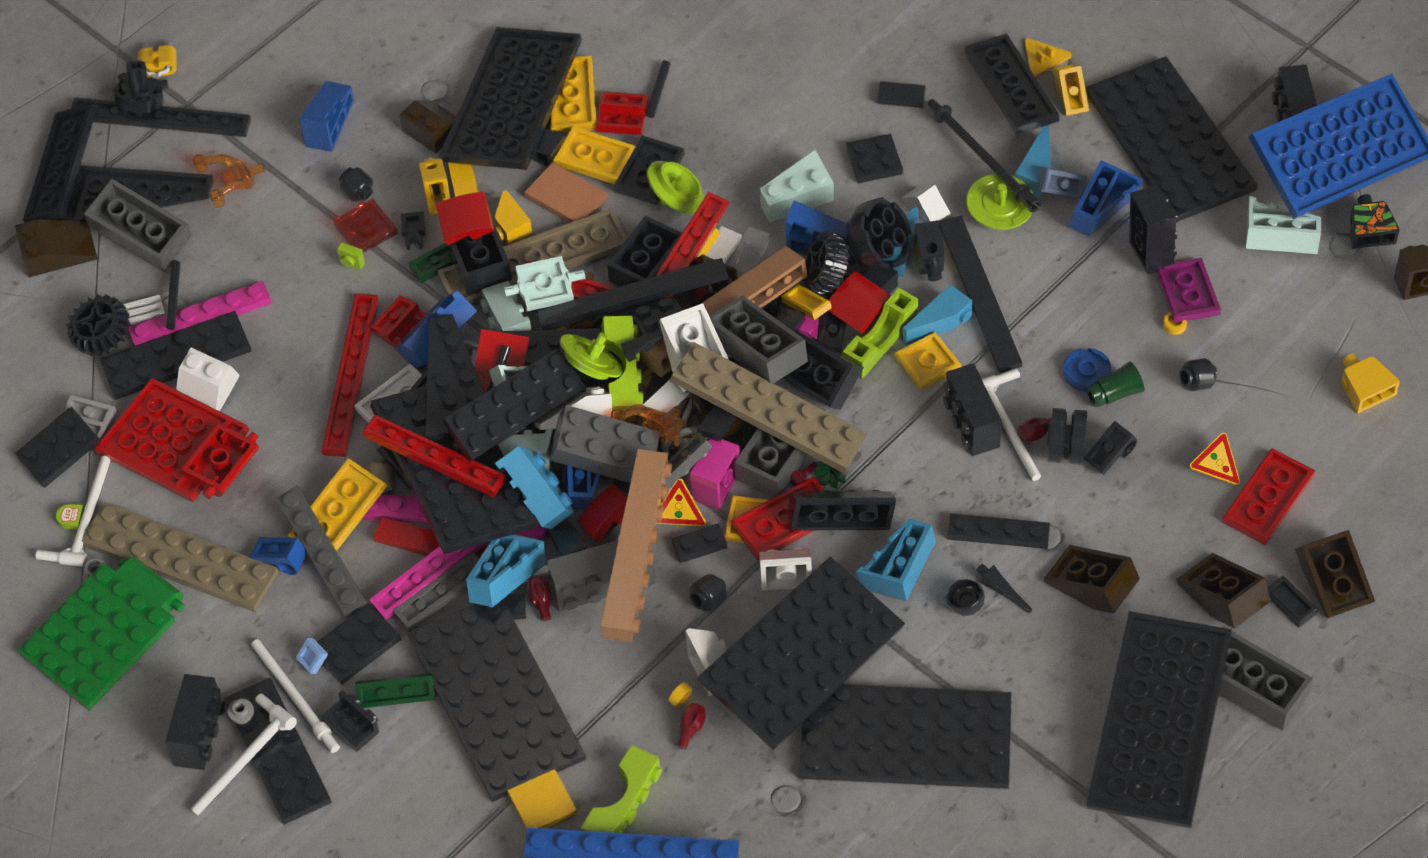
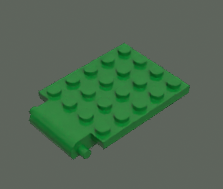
(103, 629)

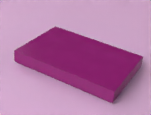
(1188, 290)

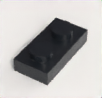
(699, 543)

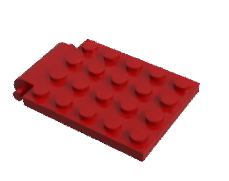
(179, 442)

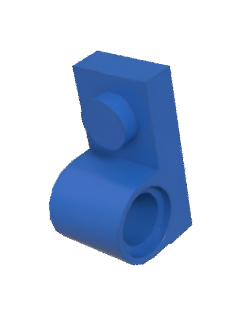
(284, 553)

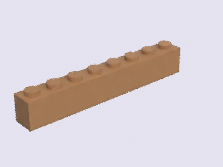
(758, 285)
(635, 545)

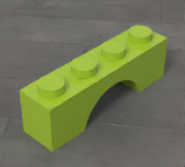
(895, 315)
(625, 389)
(638, 771)

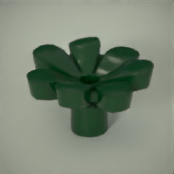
(744, 435)
(829, 474)

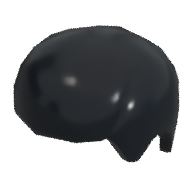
(965, 597)

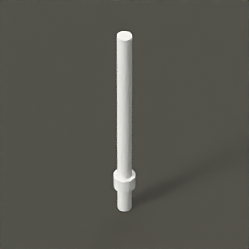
(320, 728)

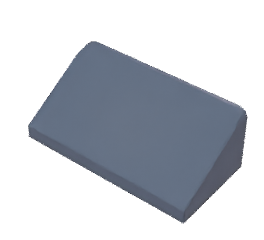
(1062, 182)

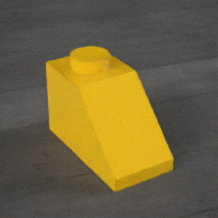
(1070, 89)
(511, 220)

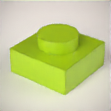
(351, 256)

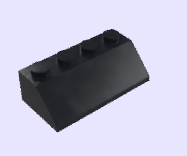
(841, 510)

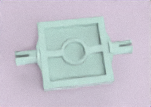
(544, 283)

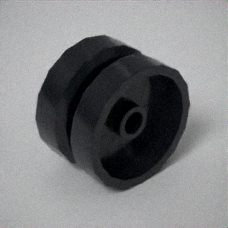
(1067, 436)

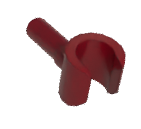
(799, 477)

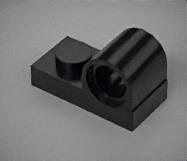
(1113, 444)

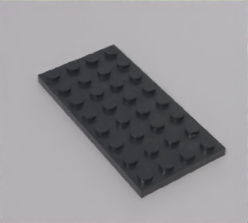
(511, 98)
(1171, 138)
(453, 509)
(801, 652)
(496, 697)
(1159, 719)
(909, 737)

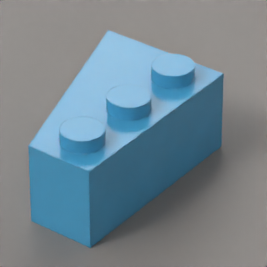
(537, 486)
(900, 561)
(503, 568)

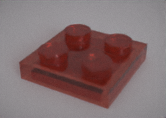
(365, 226)

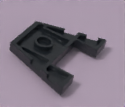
(647, 320)

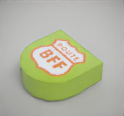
(70, 516)

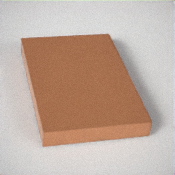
(565, 194)

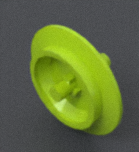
(675, 186)
(993, 205)
(591, 356)

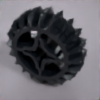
(826, 263)
(104, 329)

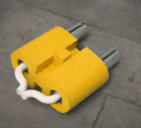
(161, 61)

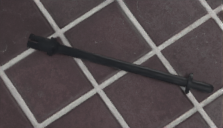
(1021, 192)

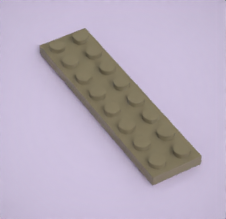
(575, 242)
(768, 407)
(180, 556)

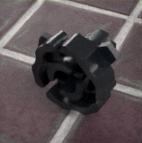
(135, 89)

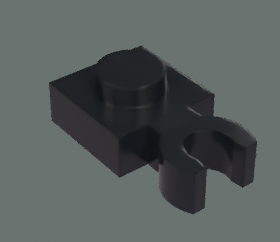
(413, 228)

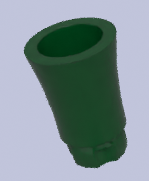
(1116, 385)

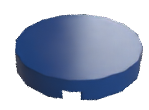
(1085, 367)

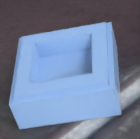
(311, 656)

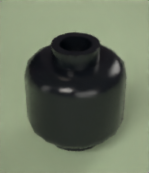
(356, 184)
(1198, 374)
(708, 592)

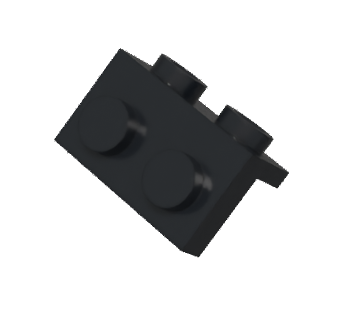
(351, 721)

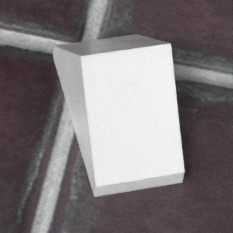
(929, 203)

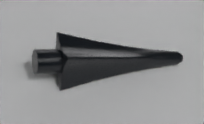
(993, 579)

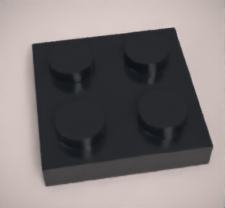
(874, 158)

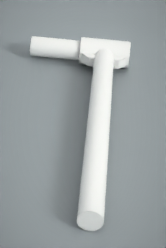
(991, 384)
(76, 556)
(279, 719)

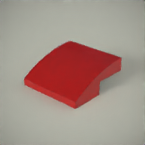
(622, 113)
(464, 217)
(858, 301)
(397, 320)
(602, 511)

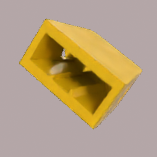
(434, 176)
(1367, 382)

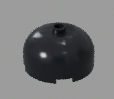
(874, 233)

